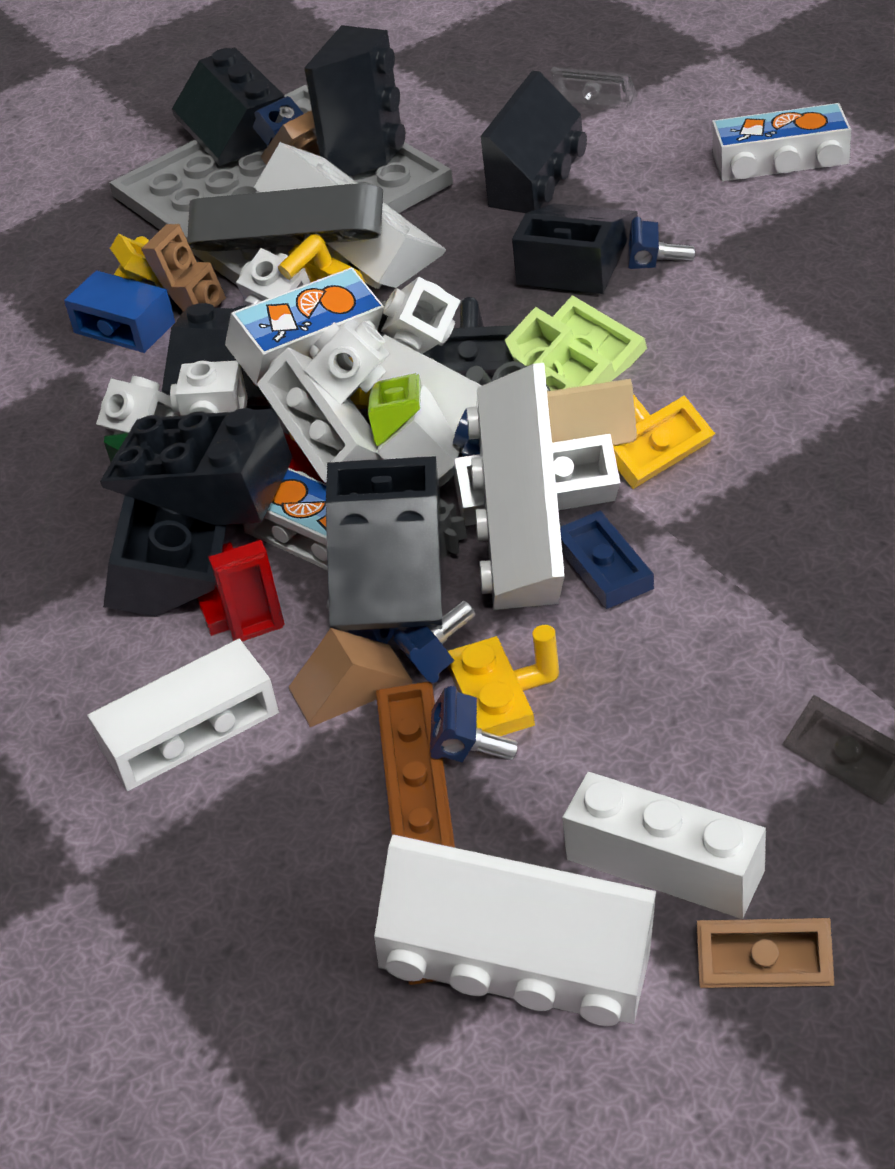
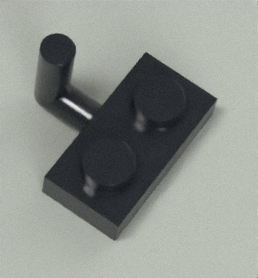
(473, 343)

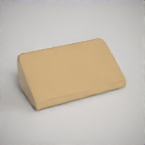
(593, 412)

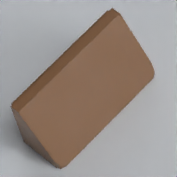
(765, 953)

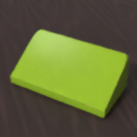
(393, 404)

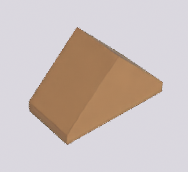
(345, 675)

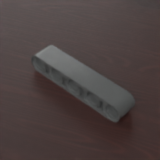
(285, 217)

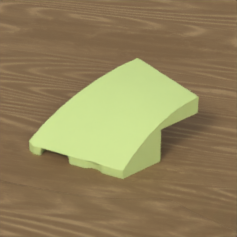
(575, 345)

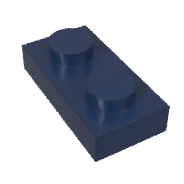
(605, 560)

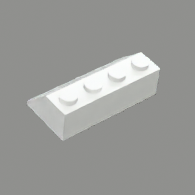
(385, 260)
(518, 491)
(514, 930)

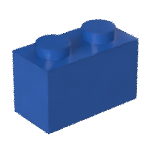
(120, 311)

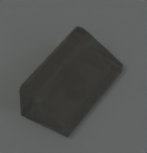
(845, 748)

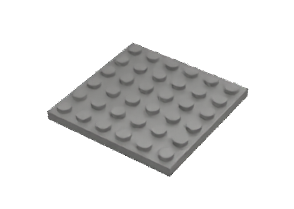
(167, 184)

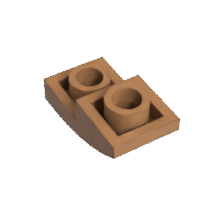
(178, 271)

